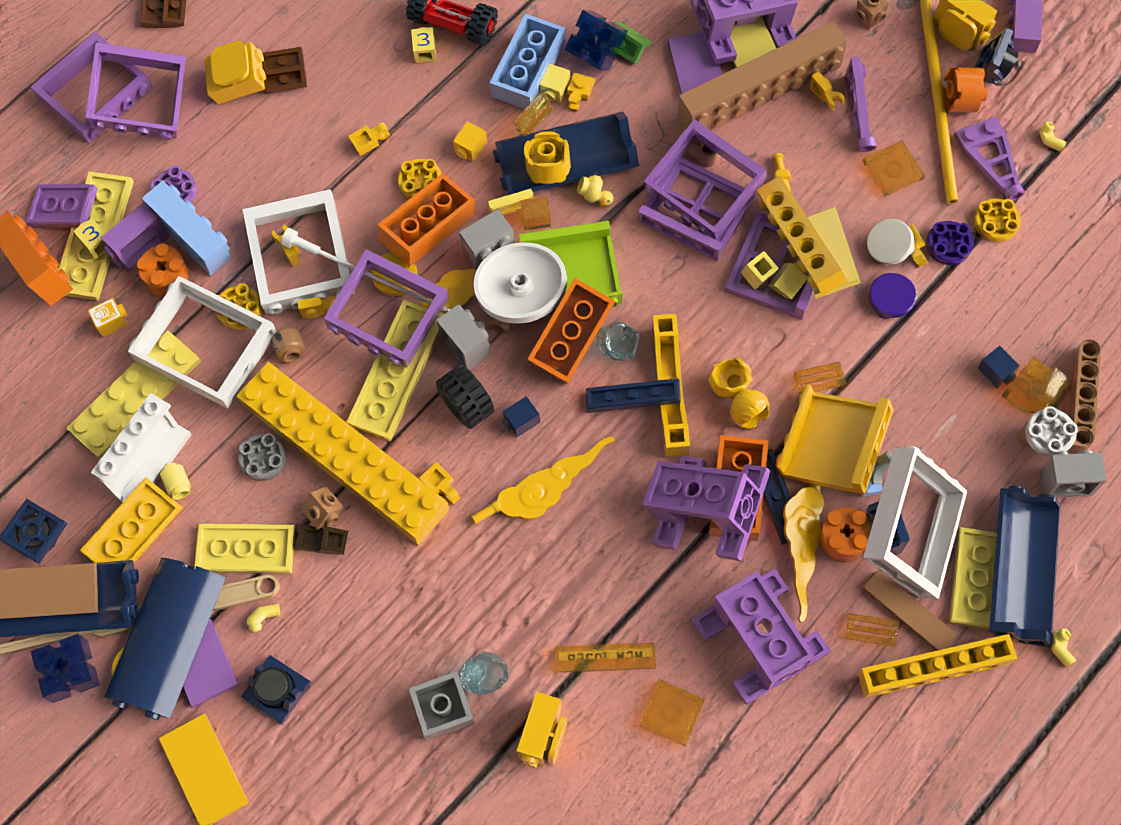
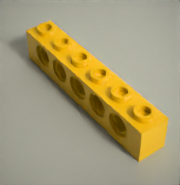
(801, 236)
(937, 666)

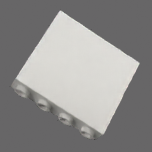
(141, 449)

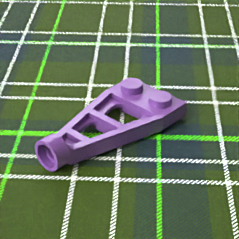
(855, 87)
(983, 134)

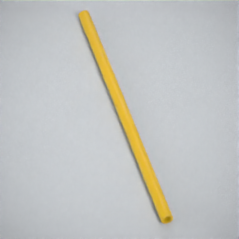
(938, 102)

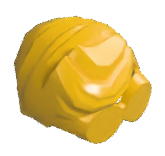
(730, 377)
(749, 408)

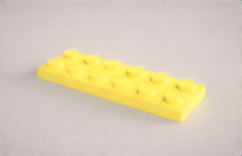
(108, 209)
(390, 385)
(113, 409)

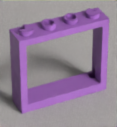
(141, 58)
(69, 68)
(725, 150)
(401, 275)

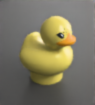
(591, 190)

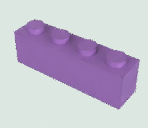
(1026, 24)

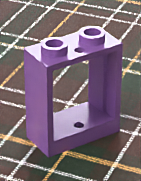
(133, 237)

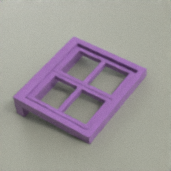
(681, 231)
(800, 303)

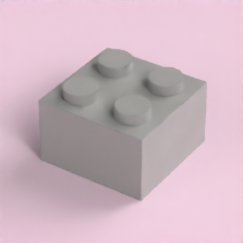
(485, 237)
(464, 337)
(1073, 474)
(441, 706)

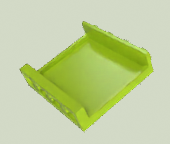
(585, 254)

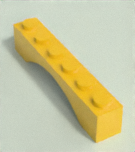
(668, 367)

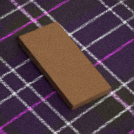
(48, 590)

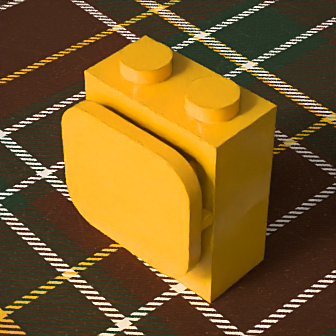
(965, 22)
(234, 71)
(542, 733)

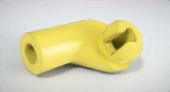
(1048, 137)
(259, 614)
(1059, 646)

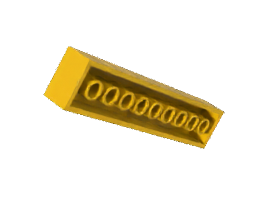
(343, 453)

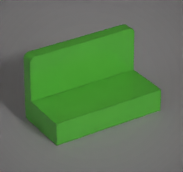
(632, 45)

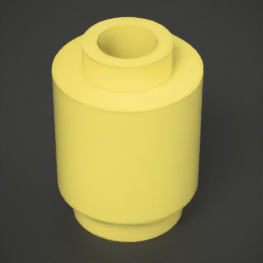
(175, 481)

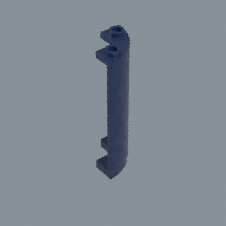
(595, 148)
(1025, 566)
(115, 606)
(164, 638)

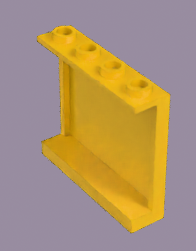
(834, 441)

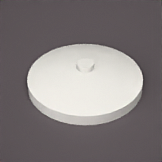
(520, 282)

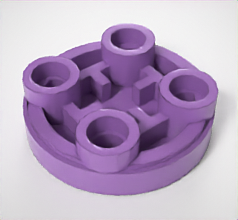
(180, 180)

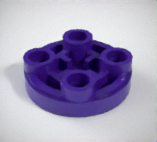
(950, 242)
(892, 295)

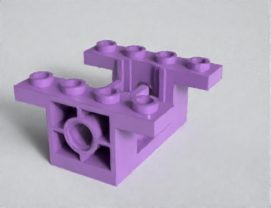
(718, 17)
(709, 493)
(777, 653)

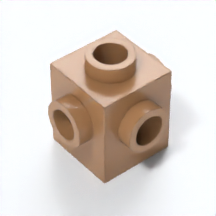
(871, 12)
(322, 508)

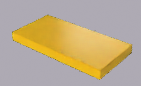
(133, 525)
(203, 771)

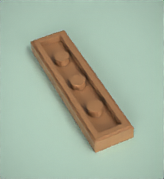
(909, 611)

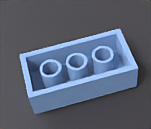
(526, 61)
(187, 228)

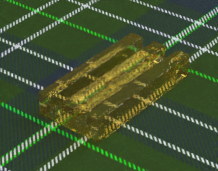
(533, 114)
(817, 370)
(872, 639)

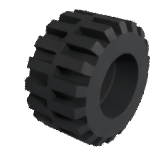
(465, 396)

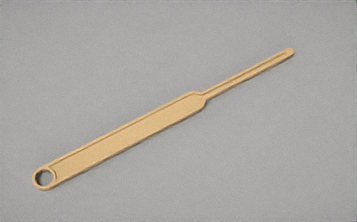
(229, 596)

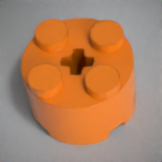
(964, 89)
(161, 267)
(851, 522)

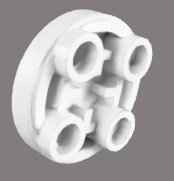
(890, 242)
(1050, 431)

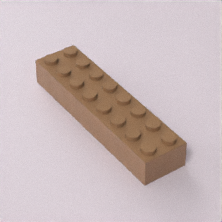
(763, 78)

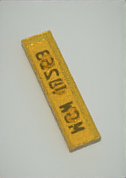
(605, 657)

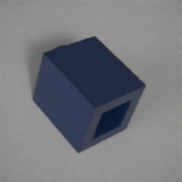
(999, 367)
(520, 417)

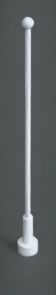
(290, 238)

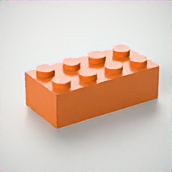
(425, 220)
(32, 260)
(571, 331)
(732, 456)

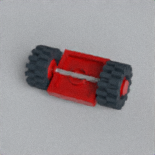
(443, 13)

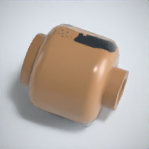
(288, 344)

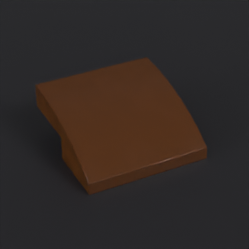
(162, 13)
(284, 70)

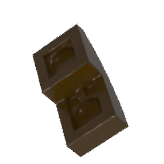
(321, 540)

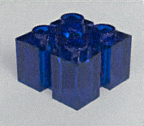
(598, 52)
(77, 675)

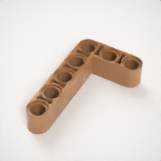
(1083, 385)

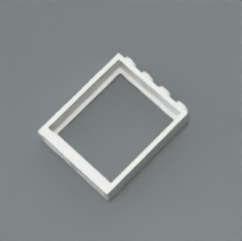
(286, 209)
(164, 313)
(936, 555)

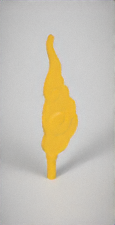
(459, 287)
(540, 489)
(803, 534)

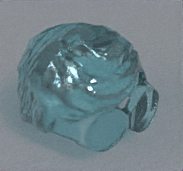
(617, 341)
(484, 673)

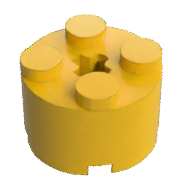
(547, 158)

